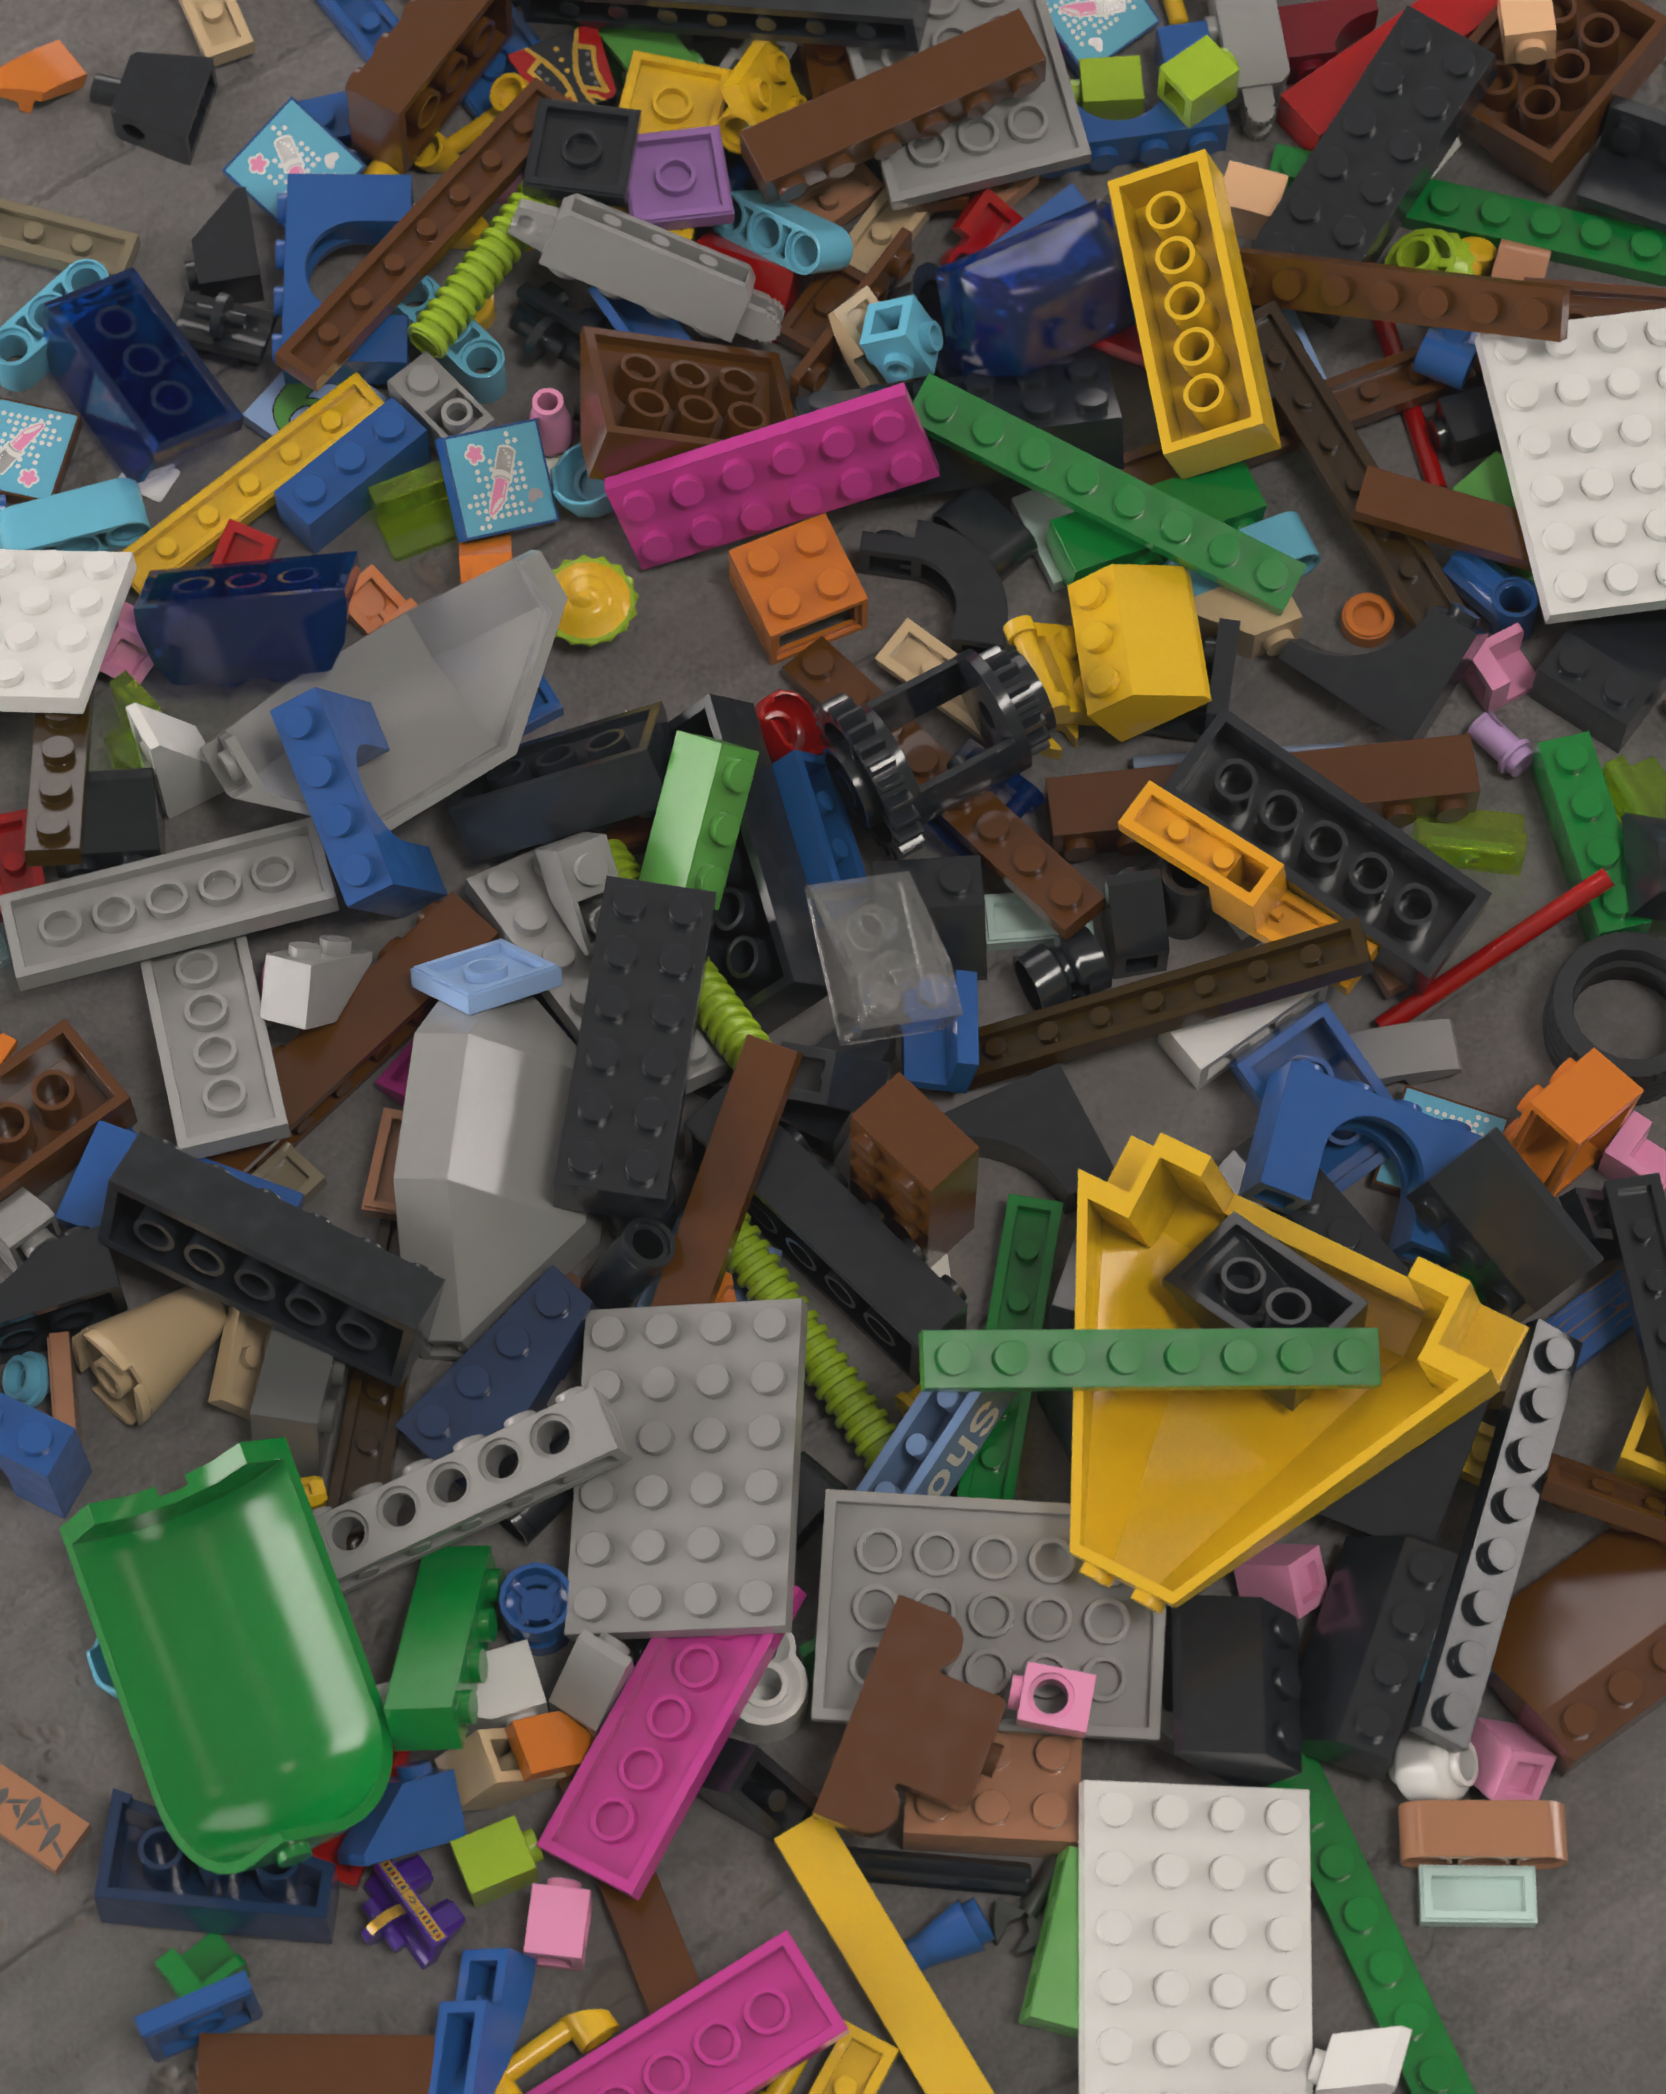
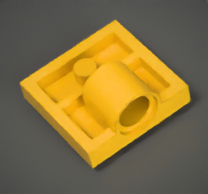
(757, 91)

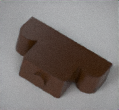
(912, 1728)
(314, 2063)

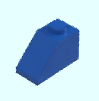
(414, 1814)

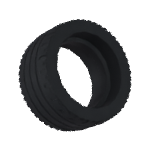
(1606, 958)

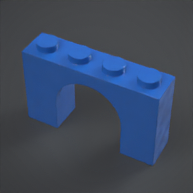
(1159, 131)
(324, 216)
(326, 744)
(1302, 1112)
(41, 1457)

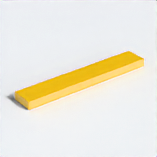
(250, 484)
(880, 1960)

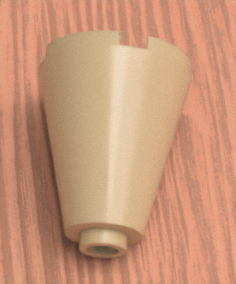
(148, 1350)

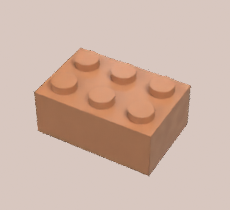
(1020, 1812)

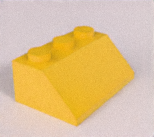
(1138, 646)

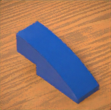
(484, 2022)

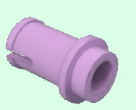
(1497, 740)

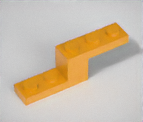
(1241, 879)

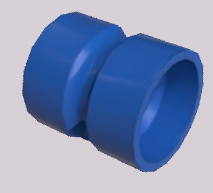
(535, 1607)

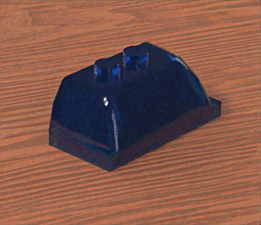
(1036, 295)
(134, 375)
(247, 618)

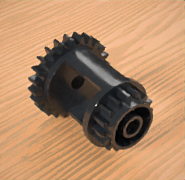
(873, 772)

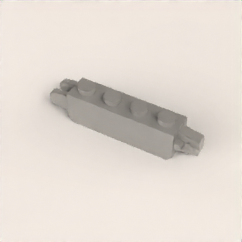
(1256, 40)
(648, 267)

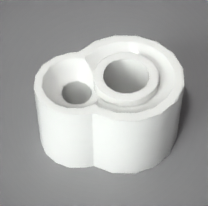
(778, 1699)

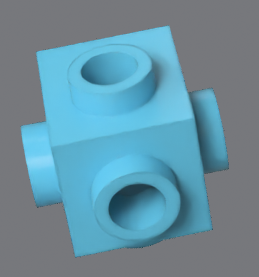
(901, 339)

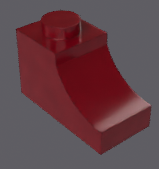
(1322, 30)

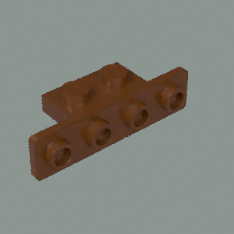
(807, 323)

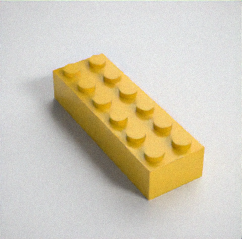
(1193, 315)

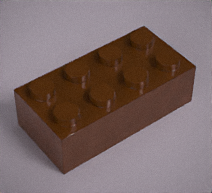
(422, 75)
(50, 1109)
(914, 1167)

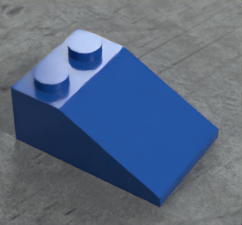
(1320, 1039)

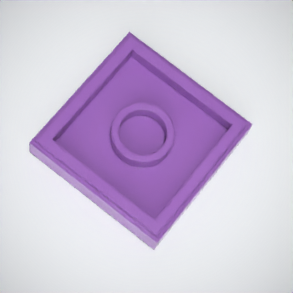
(681, 179)

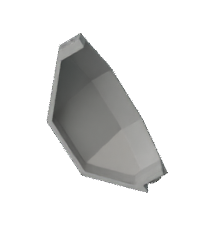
(445, 686)
(482, 1164)

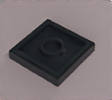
(582, 151)

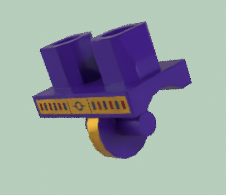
(401, 1914)

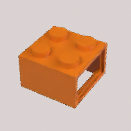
(794, 582)
(1572, 1119)

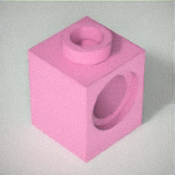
(1078, 1690)
(559, 1924)

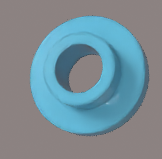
(27, 1378)

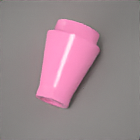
(554, 421)

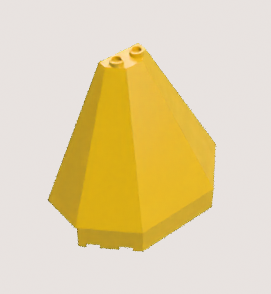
(1204, 1479)

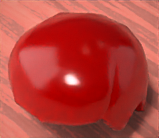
(788, 725)

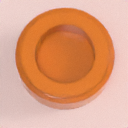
(1367, 620)

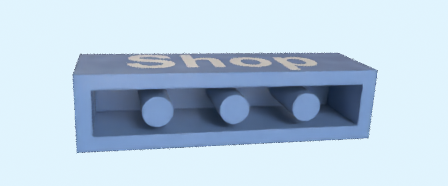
(935, 1442)

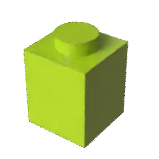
(1198, 81)
(1110, 87)
(497, 1860)

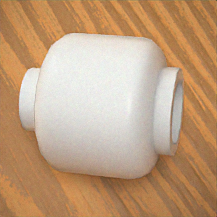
(1431, 1771)

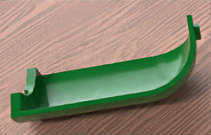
(235, 1660)

